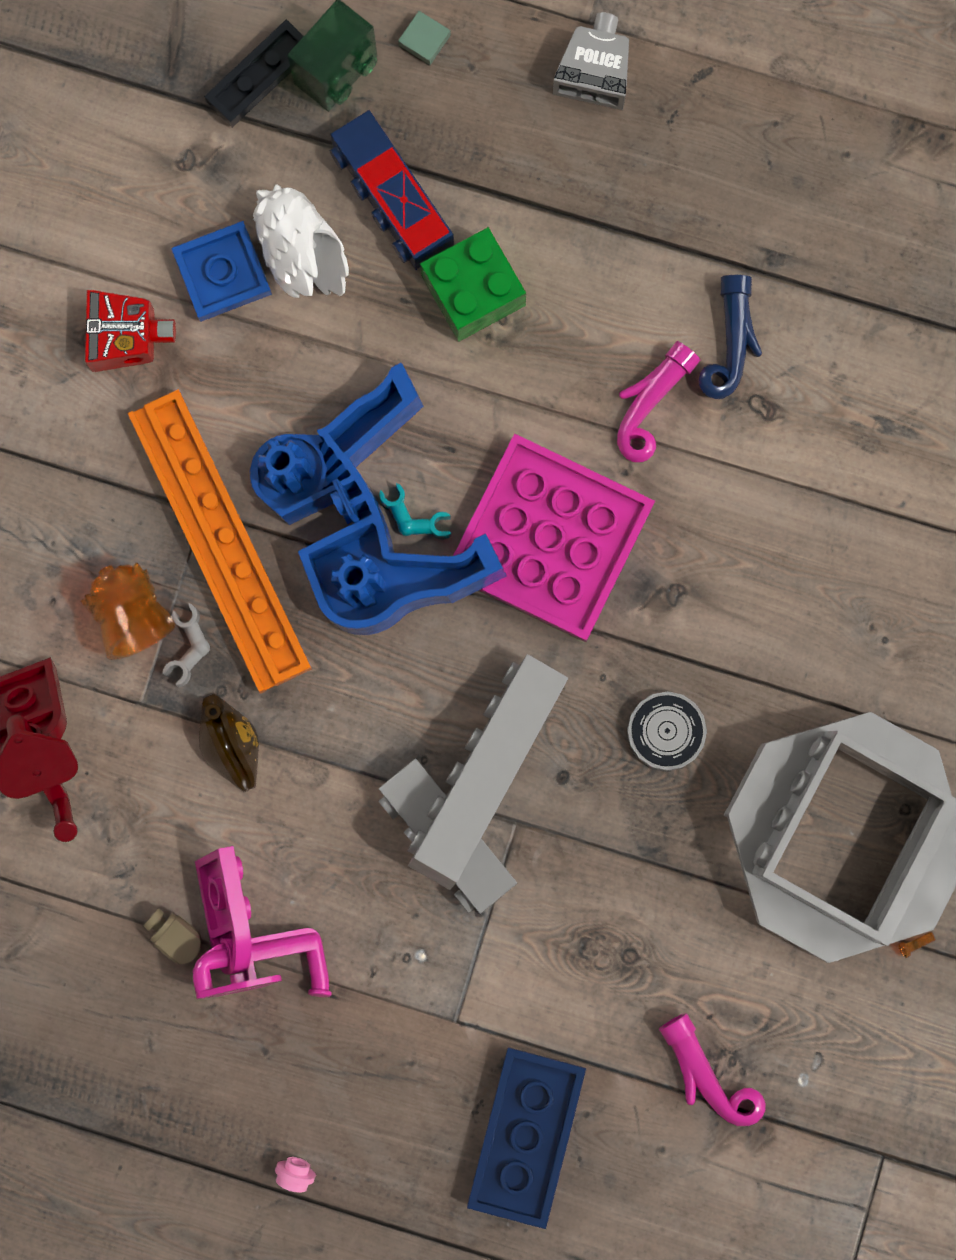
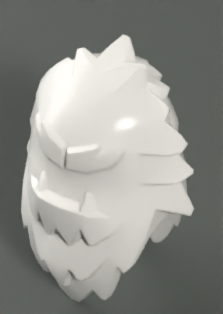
(299, 244)

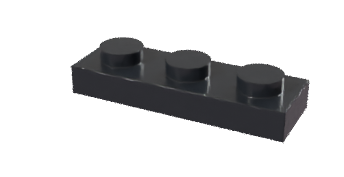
(254, 75)

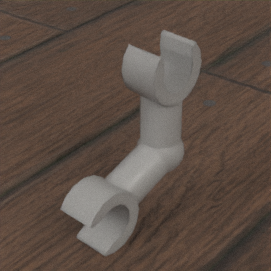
(198, 649)

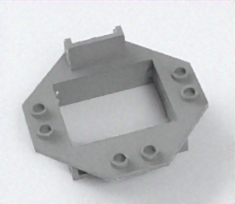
(775, 799)

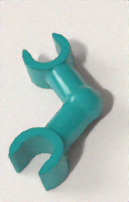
(409, 526)

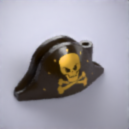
(229, 742)

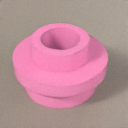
(294, 1174)

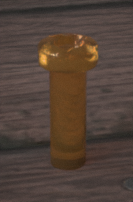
(906, 949)

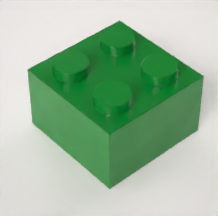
(473, 284)

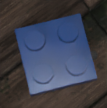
(221, 271)

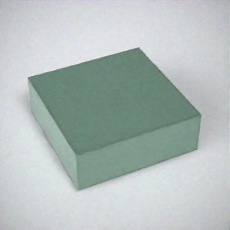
(424, 38)

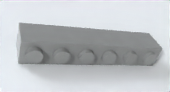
(488, 771)

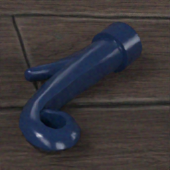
(739, 333)

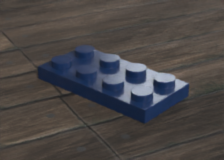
(526, 1138)

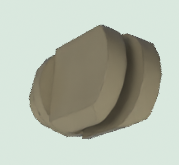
(174, 937)

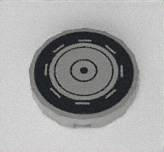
(666, 731)

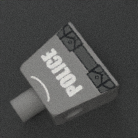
(595, 65)

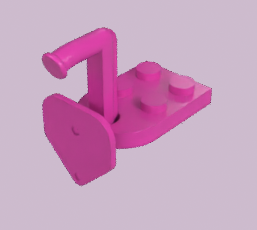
(230, 936)

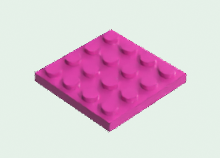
(556, 535)

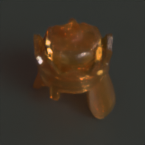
(127, 610)

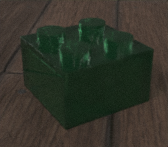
(334, 55)

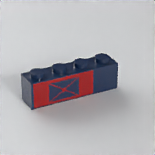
(391, 190)

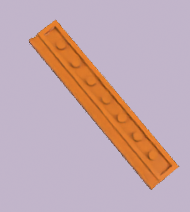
(219, 541)

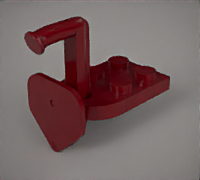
(31, 742)

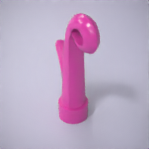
(650, 391)
(698, 1072)

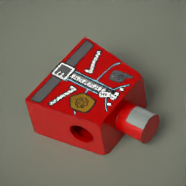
(122, 331)

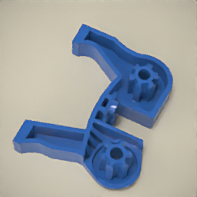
(355, 570)

